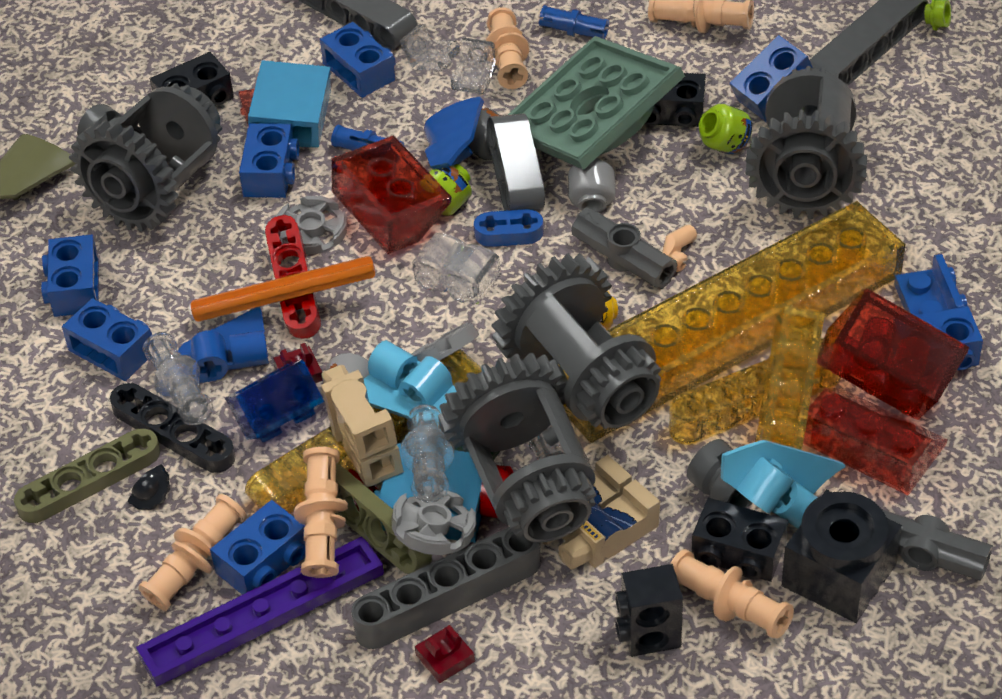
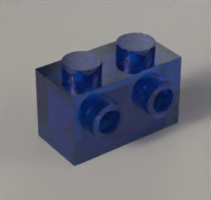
(275, 401)

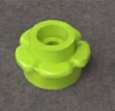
(938, 14)

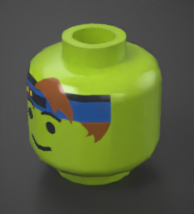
(725, 128)
(456, 183)

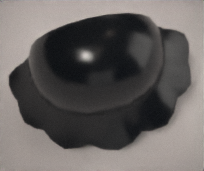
(150, 489)

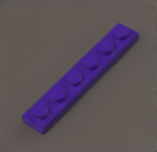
(255, 614)

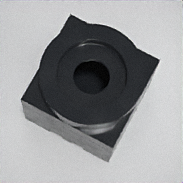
(841, 553)

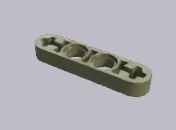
(85, 471)
(368, 523)

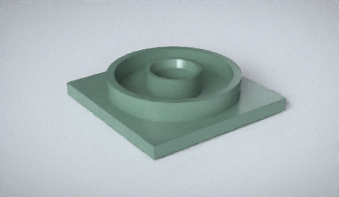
(596, 101)

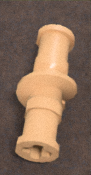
(703, 12)
(510, 48)
(319, 512)
(191, 551)
(731, 595)

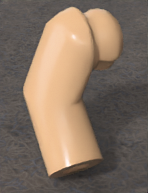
(675, 241)

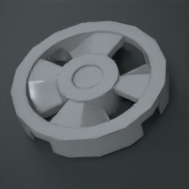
(313, 224)
(448, 343)
(432, 522)

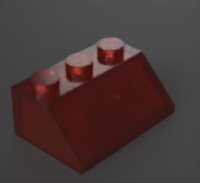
(388, 192)
(891, 354)
(871, 439)

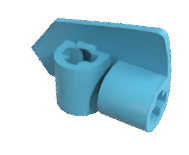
(402, 382)
(777, 477)

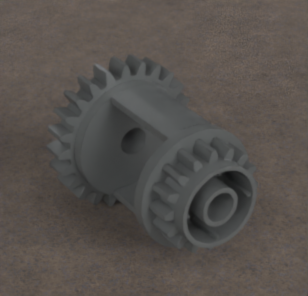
(809, 150)
(129, 170)
(561, 317)
(506, 409)

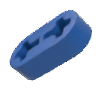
(508, 227)

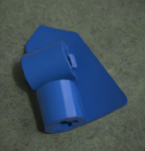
(451, 132)
(229, 346)

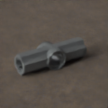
(624, 247)
(930, 544)

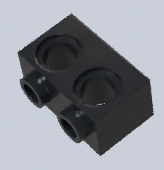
(201, 73)
(682, 104)
(740, 538)
(649, 610)

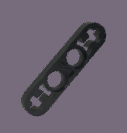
(171, 428)

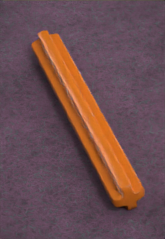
(283, 288)

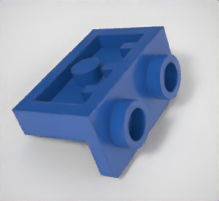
(929, 289)

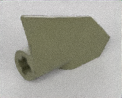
(30, 164)

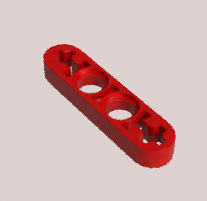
(278, 253)

